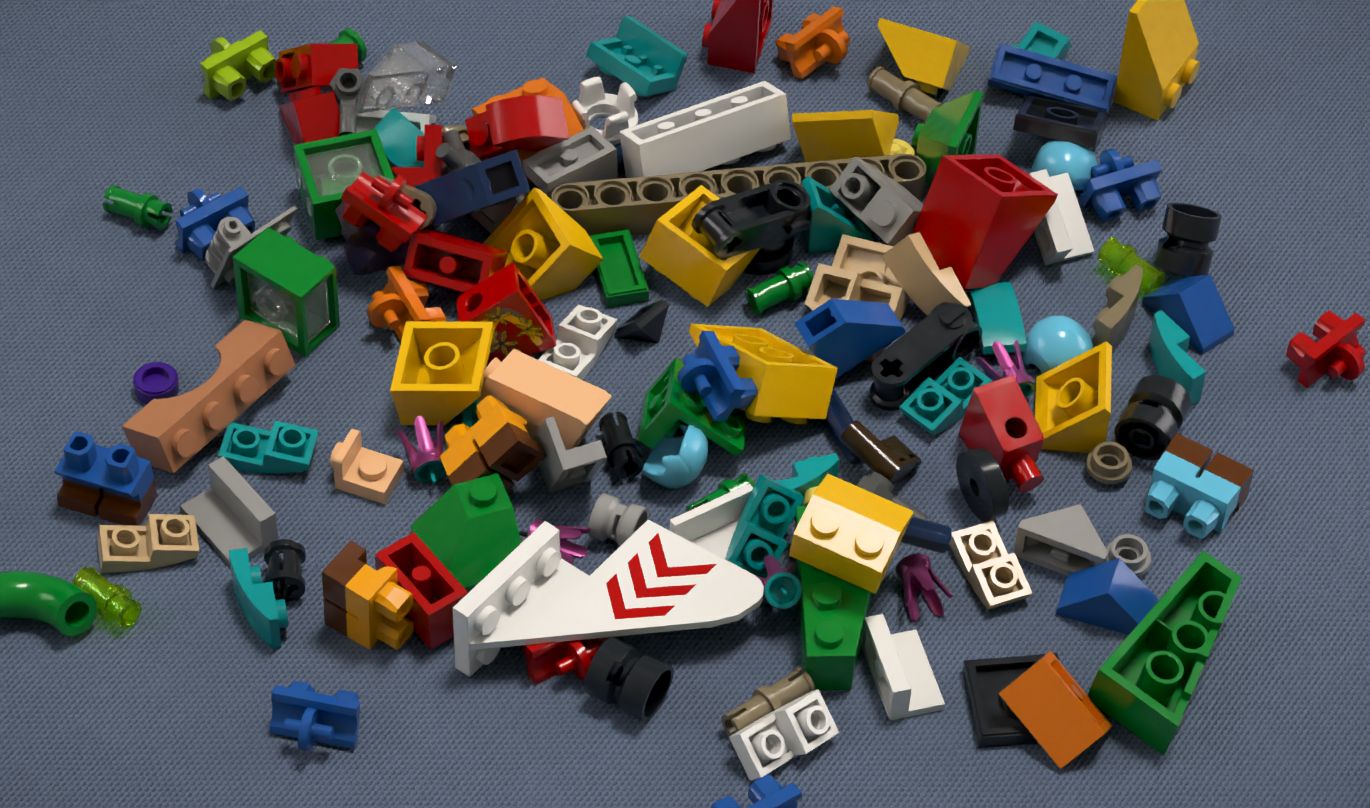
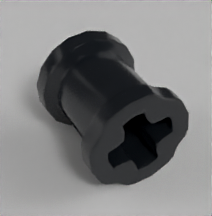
(285, 569)

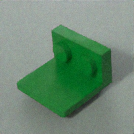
(669, 405)

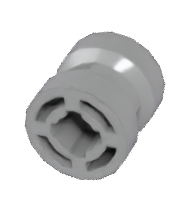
(615, 520)

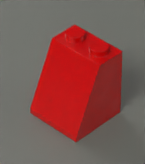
(980, 215)

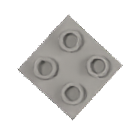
(232, 237)

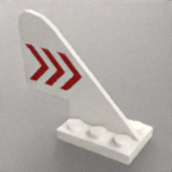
(642, 588)

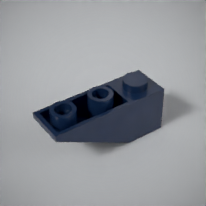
(476, 187)

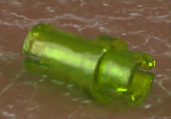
(1123, 257)
(112, 600)

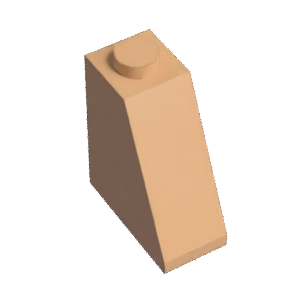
(543, 392)

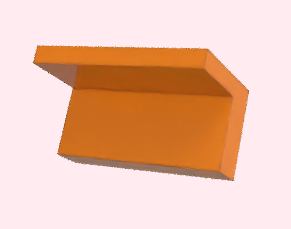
(1055, 709)

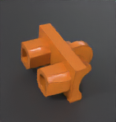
(817, 42)
(401, 302)

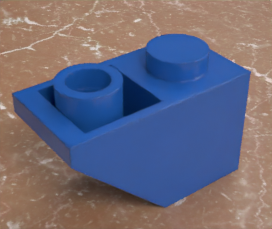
(849, 331)

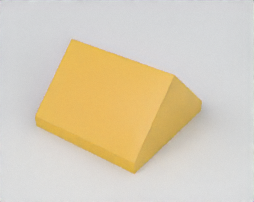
(845, 134)
(1076, 401)

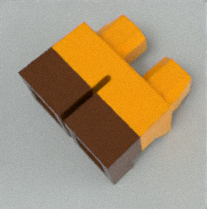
(491, 446)
(365, 601)

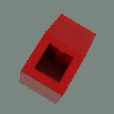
(313, 65)
(311, 115)

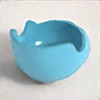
(1069, 158)
(1055, 342)
(677, 459)

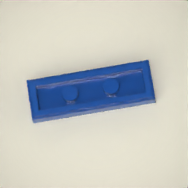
(1051, 78)

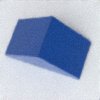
(1195, 308)
(1106, 597)

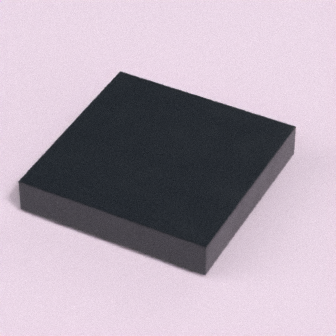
(1060, 121)
(992, 717)

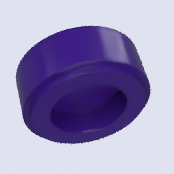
(155, 381)

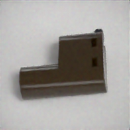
(886, 457)

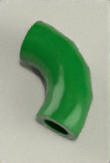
(47, 601)

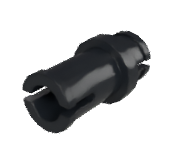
(622, 449)

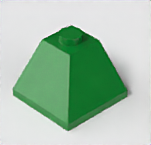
(948, 131)
(470, 529)

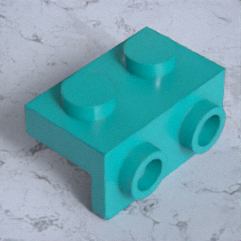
(639, 58)

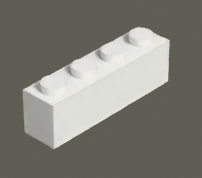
(708, 133)

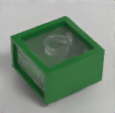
(328, 168)
(287, 290)

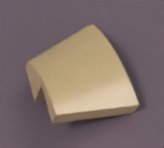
(858, 275)

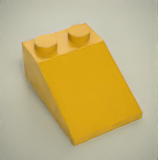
(1156, 56)
(787, 378)

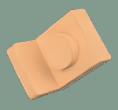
(364, 470)

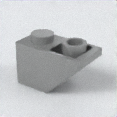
(877, 201)

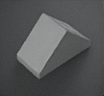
(1060, 541)

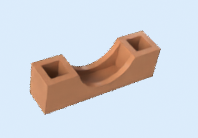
(180, 426)

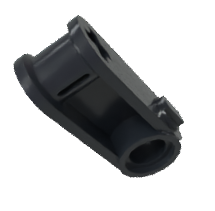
(754, 218)
(923, 353)

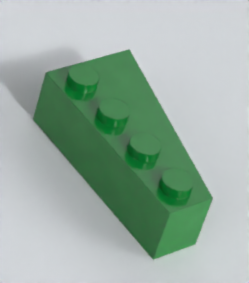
(829, 624)
(1160, 661)

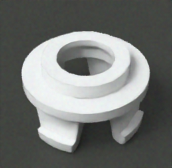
(617, 108)

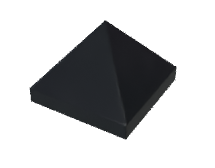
(645, 323)

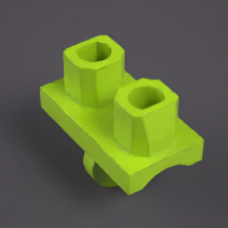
(234, 63)

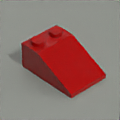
(737, 33)

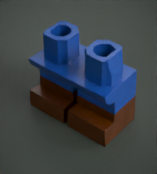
(105, 481)

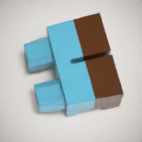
(1197, 486)

